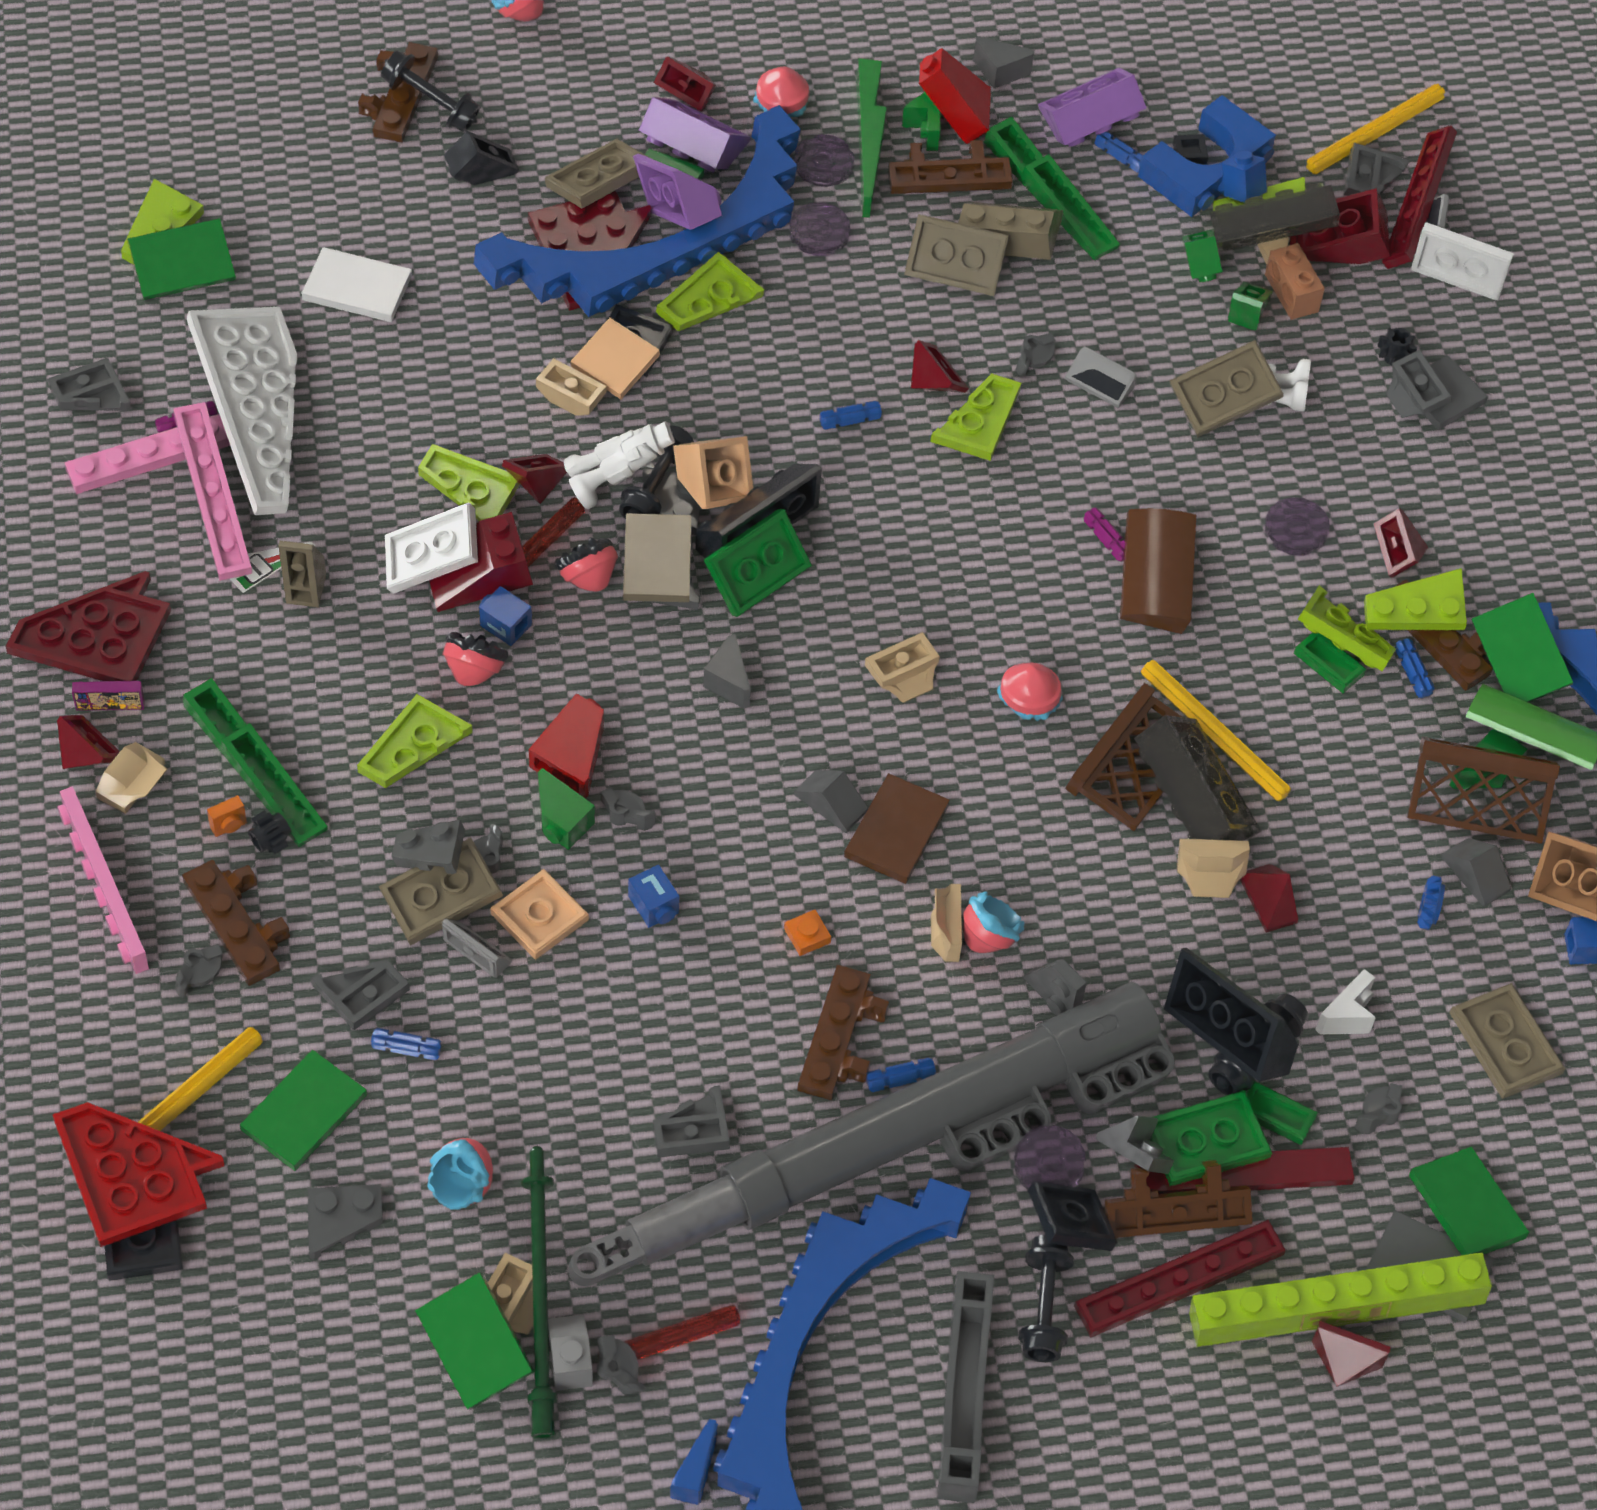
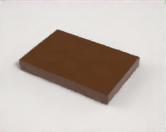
(896, 828)

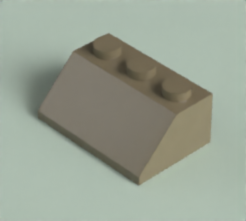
(1029, 229)

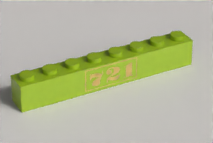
(1339, 1299)

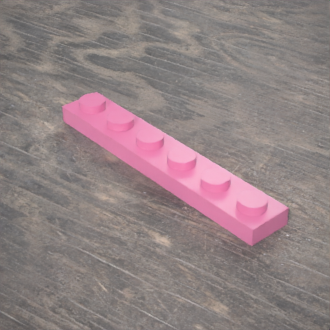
(133, 458)
(212, 491)
(107, 891)

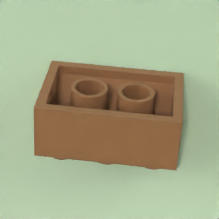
(1567, 875)

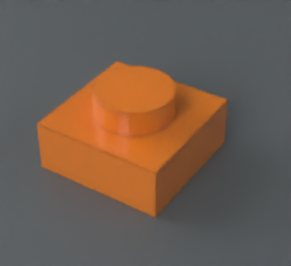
(227, 816)
(807, 932)

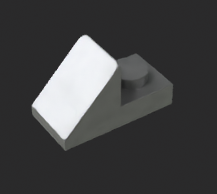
(1133, 1141)

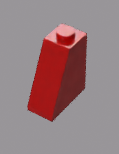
(957, 94)
(571, 744)

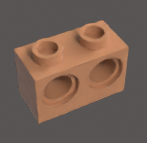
(1294, 281)

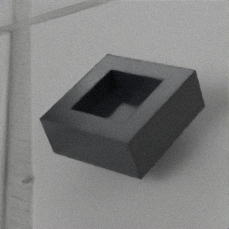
(1191, 147)

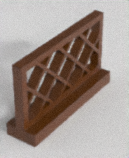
(1109, 748)
(1486, 760)

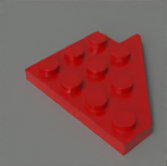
(131, 1172)

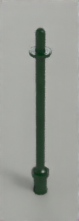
(542, 1396)

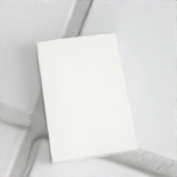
(1461, 261)
(356, 284)
(431, 548)

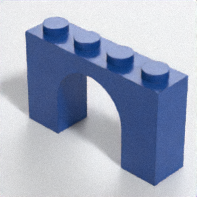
(1196, 185)

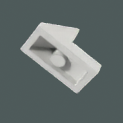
(1347, 1011)

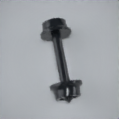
(399, 68)
(641, 500)
(1230, 1077)
(1044, 1341)

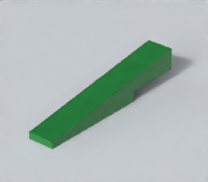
(871, 128)
(1051, 187)
(253, 760)

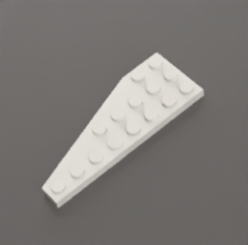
(253, 383)

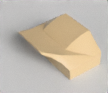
(570, 388)
(905, 667)
(130, 776)
(1212, 865)
(947, 923)
(514, 1292)

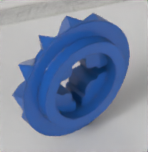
(1431, 902)

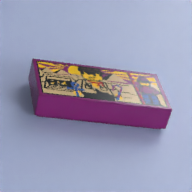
(108, 695)

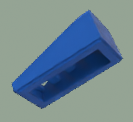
(692, 1475)

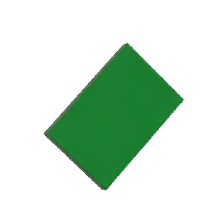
(181, 259)
(757, 562)
(1522, 649)
(303, 1110)
(1211, 1130)
(1468, 1203)
(474, 1341)

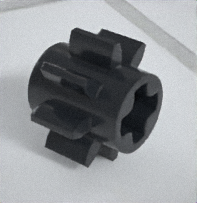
(1396, 345)
(269, 832)

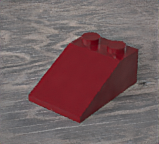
(1357, 239)
(499, 564)

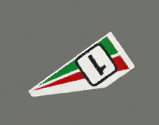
(263, 565)

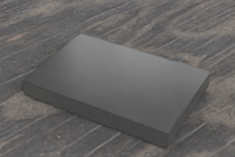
(1411, 1242)

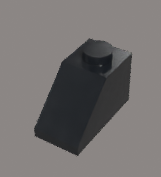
(479, 160)

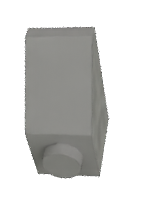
(570, 1352)

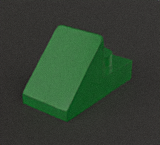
(924, 115)
(1248, 305)

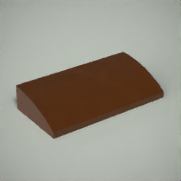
(1158, 568)

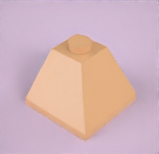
(715, 470)

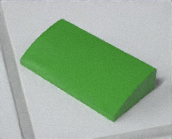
(1534, 726)

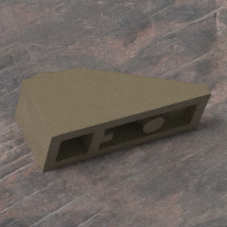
(302, 573)

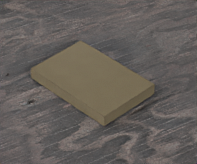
(595, 174)
(956, 255)
(1226, 388)
(657, 558)
(426, 898)
(1507, 1041)

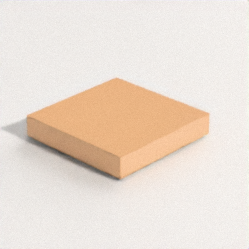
(615, 357)
(539, 914)

